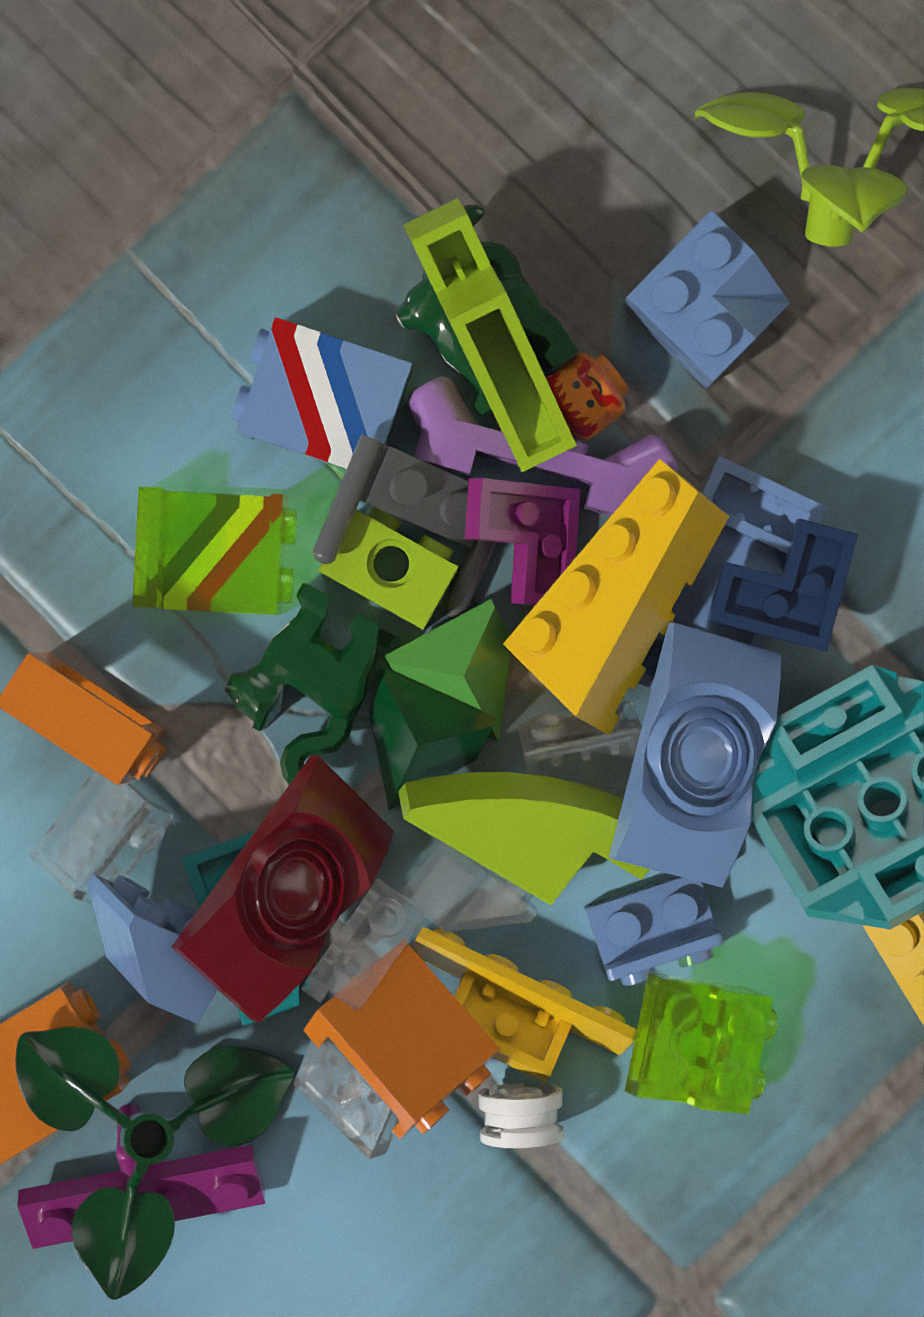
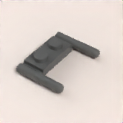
(412, 493)

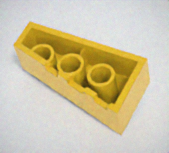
(618, 596)

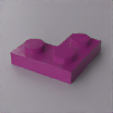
(534, 519)

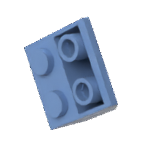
(139, 941)

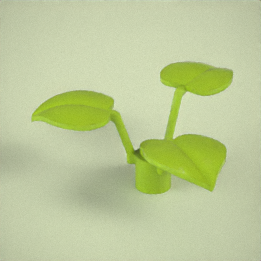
(836, 195)

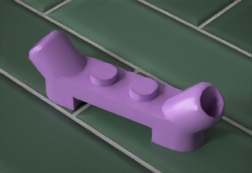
(453, 439)

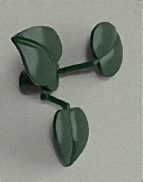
(67, 1076)

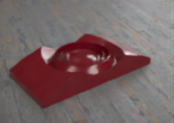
(286, 891)

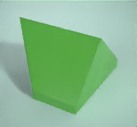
(462, 661)

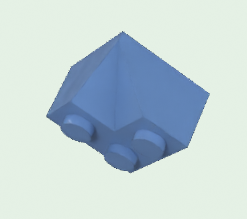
(707, 299)

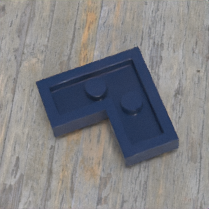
(801, 601)

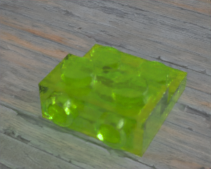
(701, 1044)

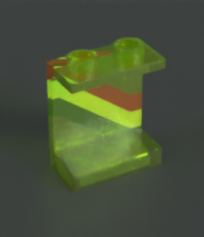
(212, 552)

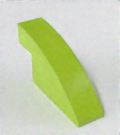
(490, 334)
(518, 824)

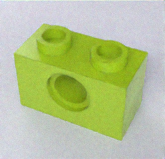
(415, 594)

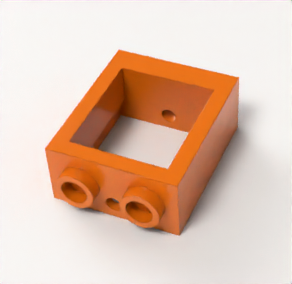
(83, 719)

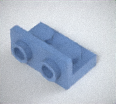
(653, 928)

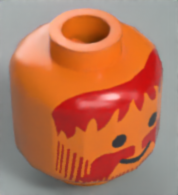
(588, 394)

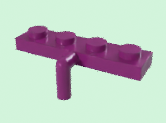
(191, 1184)

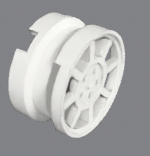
(521, 1115)

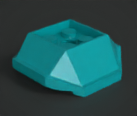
(816, 794)

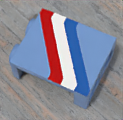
(319, 393)

